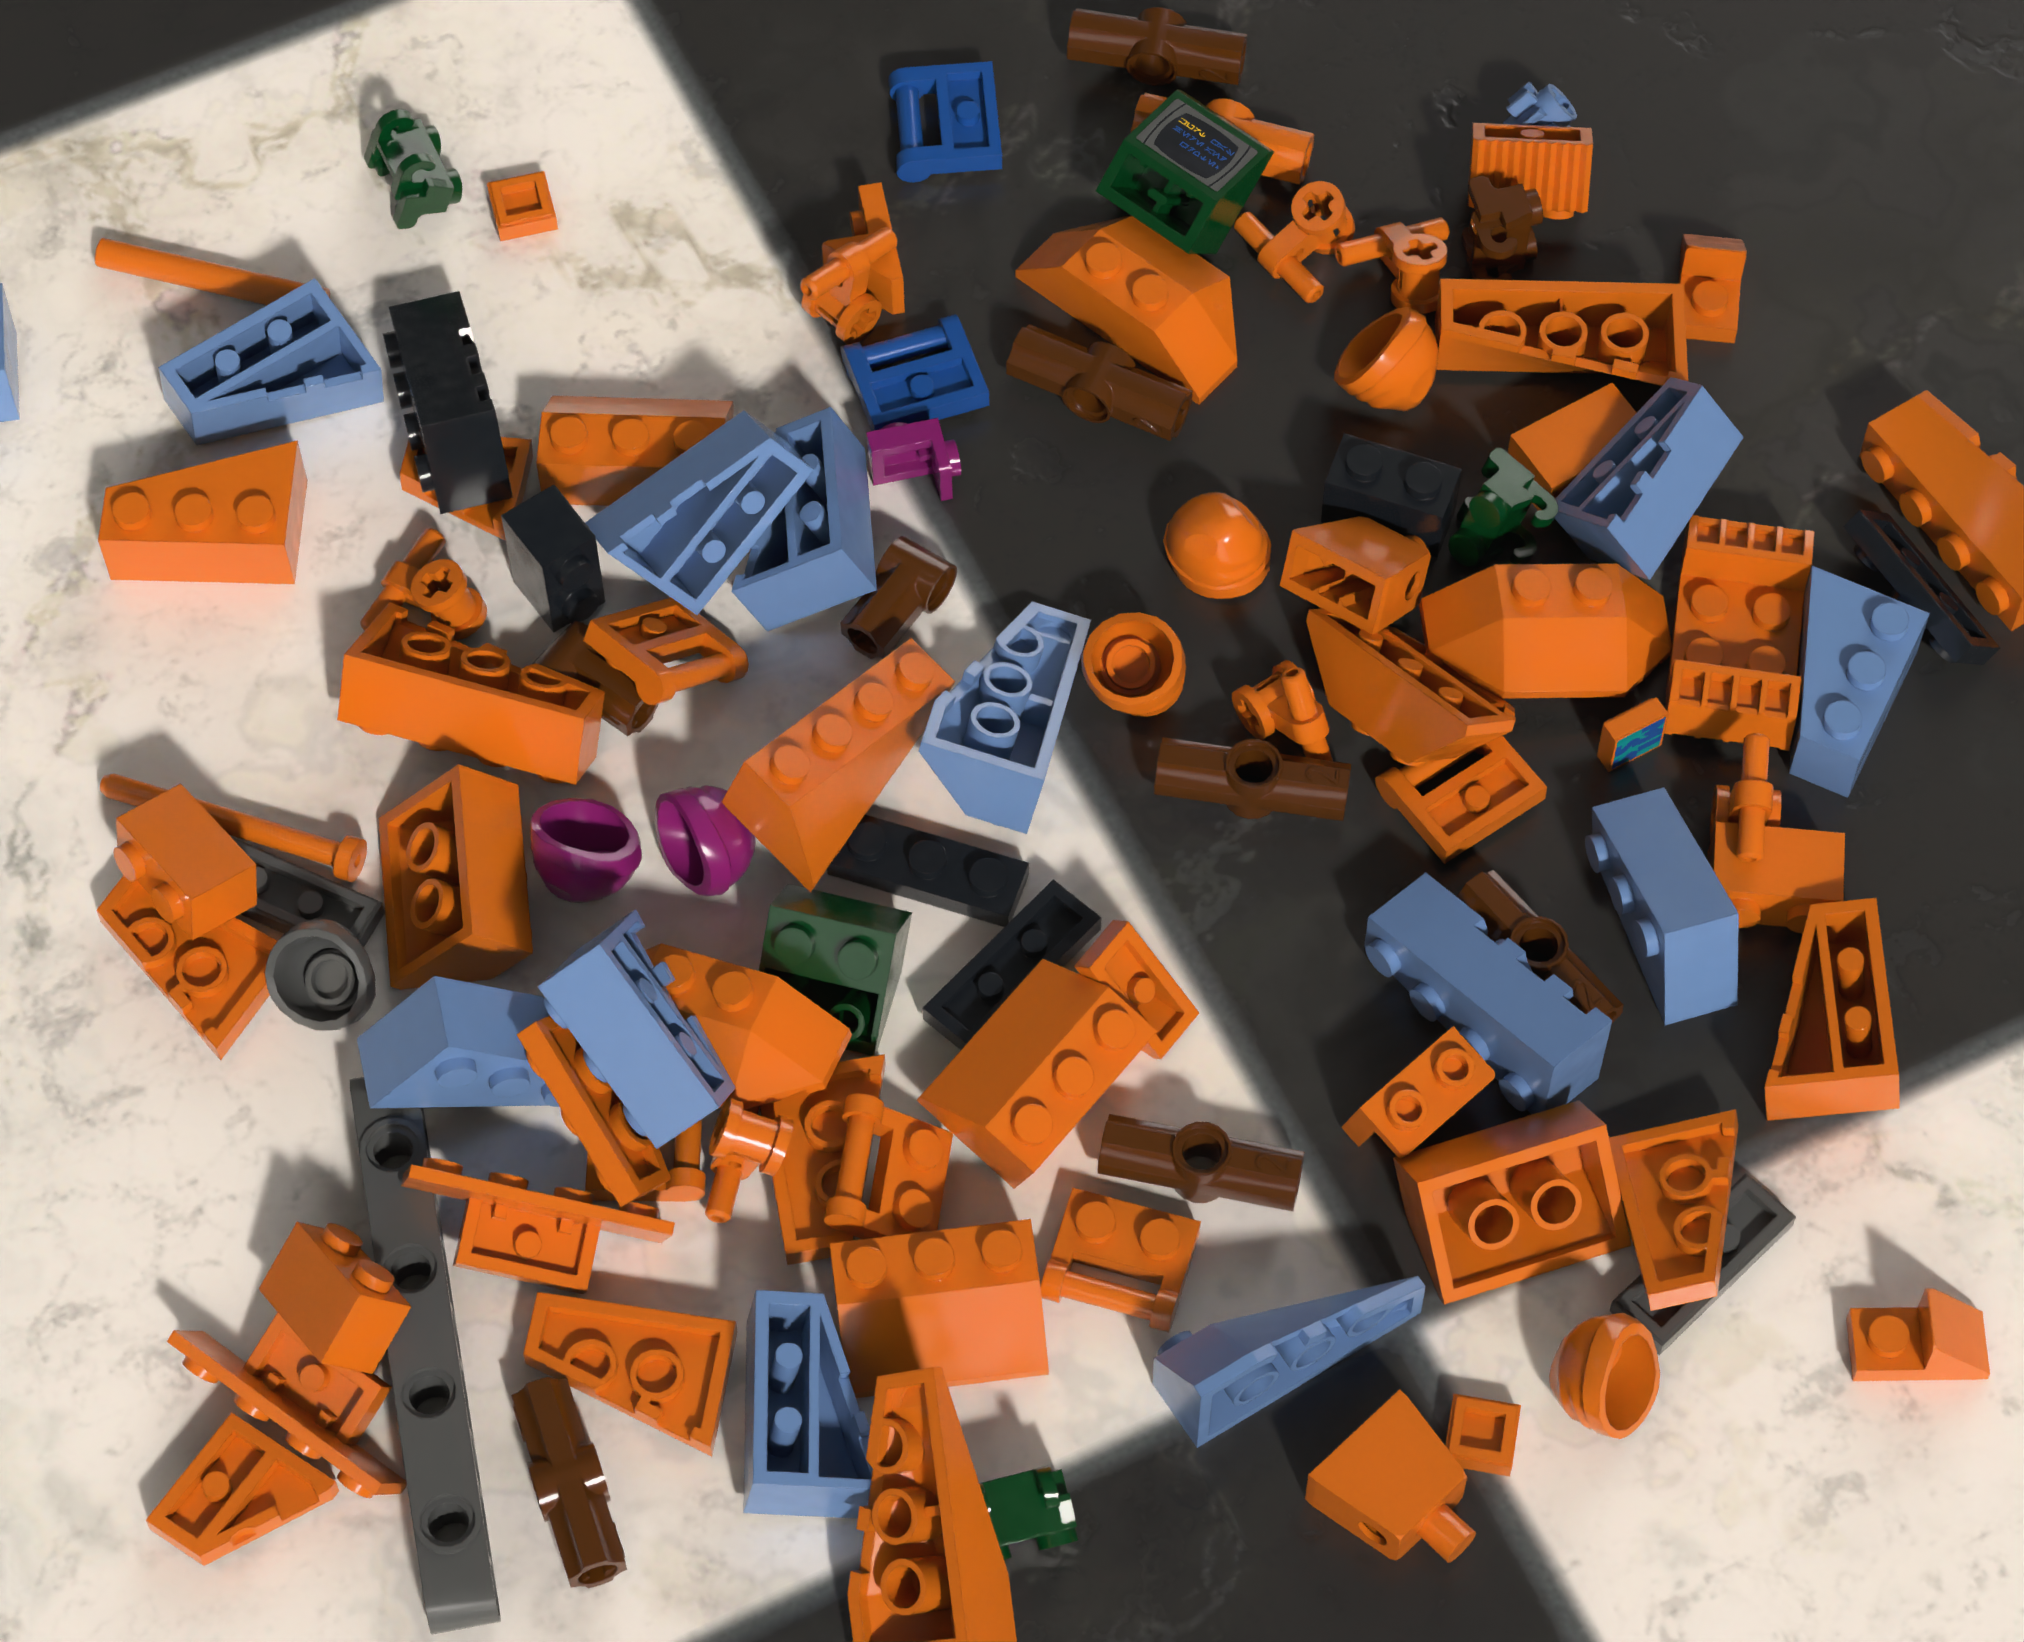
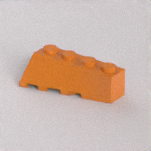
(1563, 328)
(1956, 496)
(468, 699)
(829, 768)

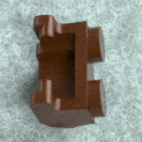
(1500, 228)

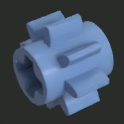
(1540, 108)

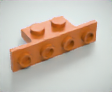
(530, 1232)
(314, 1401)

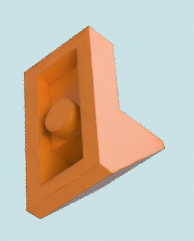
(885, 273)
(1712, 282)
(1135, 974)
(1918, 1343)

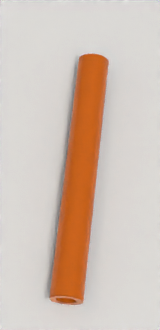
(192, 272)

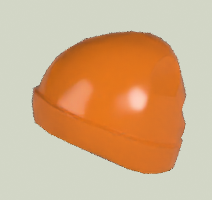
(1390, 361)
(1217, 546)
(1135, 664)
(1607, 1374)

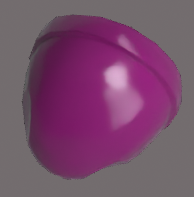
(702, 839)
(583, 848)

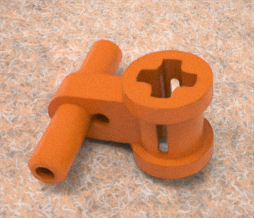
(1308, 232)
(1412, 255)
(840, 287)
(431, 586)
(1285, 704)
(1750, 802)
(738, 1146)

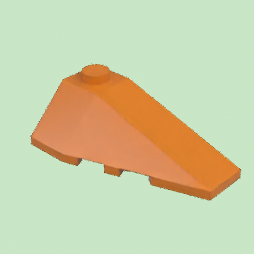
(928, 1538)

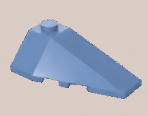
(1002, 720)
(1255, 1359)

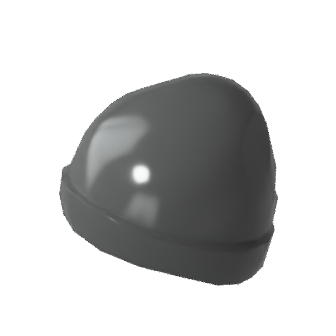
(320, 975)

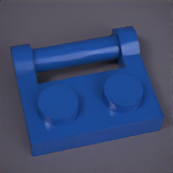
(965, 118)
(920, 388)

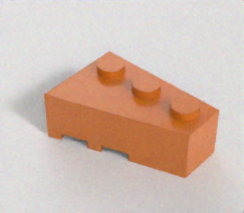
(209, 521)
(1838, 1020)

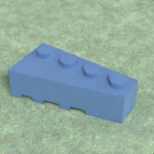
(1486, 989)

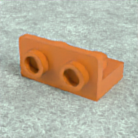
(1422, 1095)

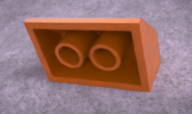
(612, 444)
(455, 880)
(1036, 1069)
(1513, 1200)
(941, 1301)

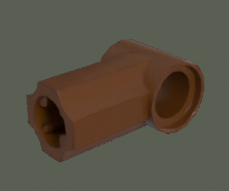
(907, 584)
(578, 660)

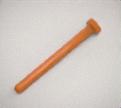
(344, 856)

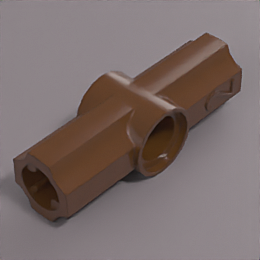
(1156, 46)
(1099, 382)
(1215, 775)
(1512, 918)
(1159, 1155)
(569, 1482)

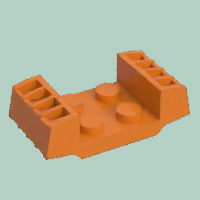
(1738, 631)

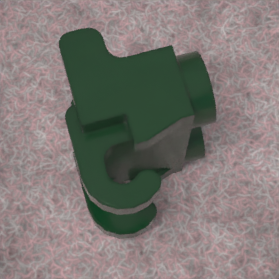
(412, 158)
(1498, 513)
(1031, 1507)

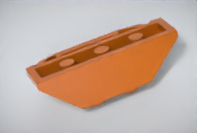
(1143, 297)
(1548, 630)
(1401, 695)
(757, 1024)

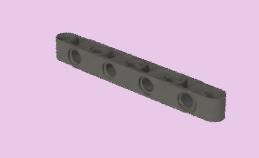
(427, 1364)

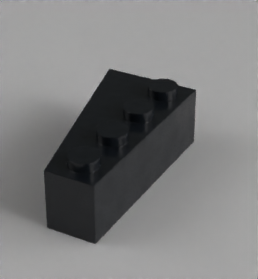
(449, 402)

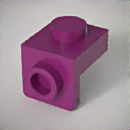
(913, 451)

